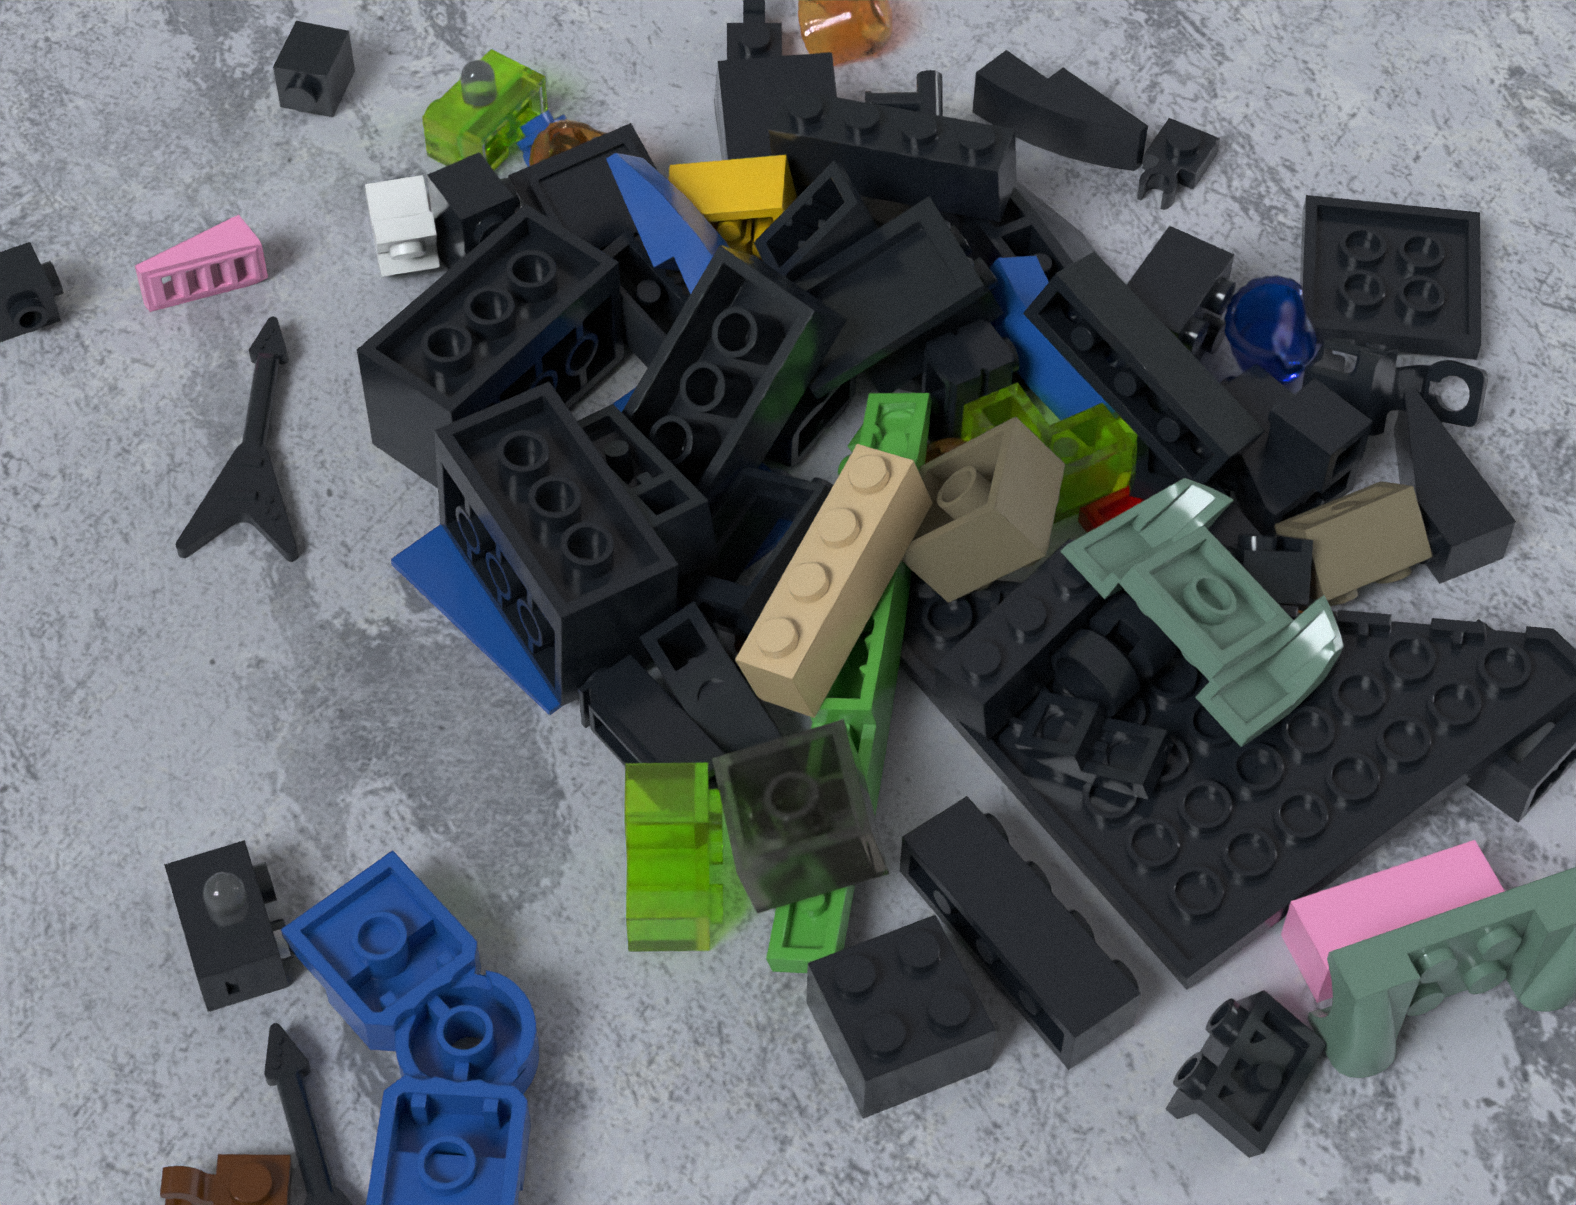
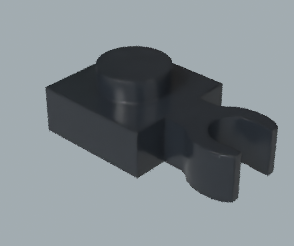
(1176, 157)

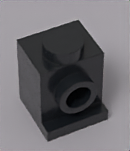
(1277, 564)

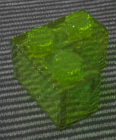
(1090, 444)
(670, 844)

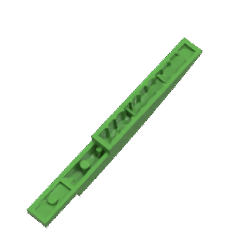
(860, 694)

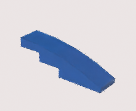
(665, 219)

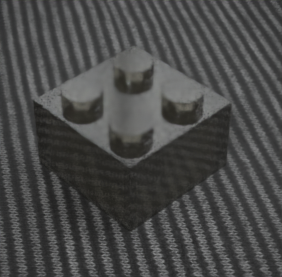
(799, 816)

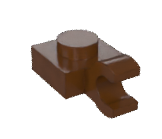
(237, 1181)

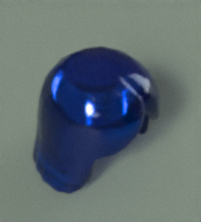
(1271, 328)

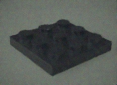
(1393, 275)

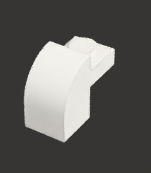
(402, 226)

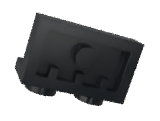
(1247, 1071)

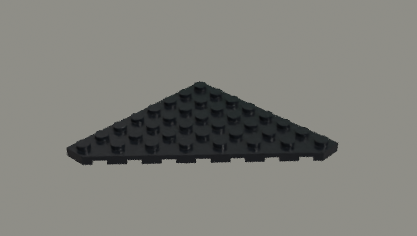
(1295, 808)

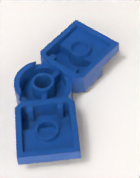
(415, 987)

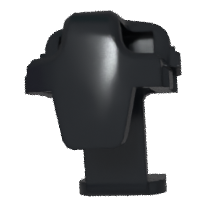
(1379, 385)

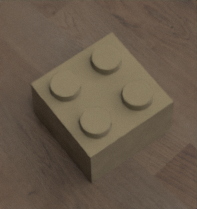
(987, 510)

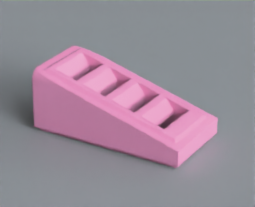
(216, 263)

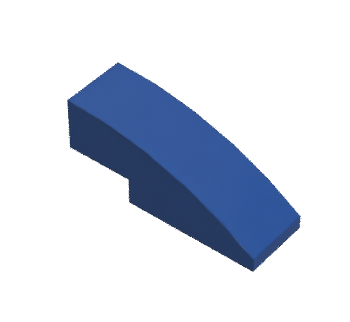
(1040, 362)

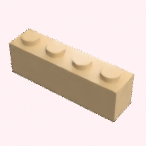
(834, 580)

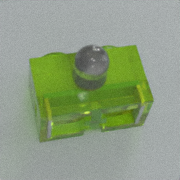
(484, 110)

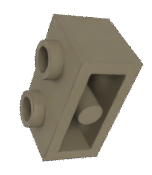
(1361, 540)

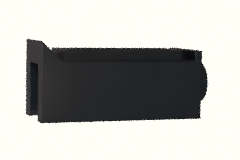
(642, 720)

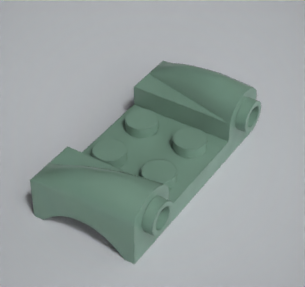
(1411, 969)

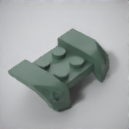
(1211, 607)

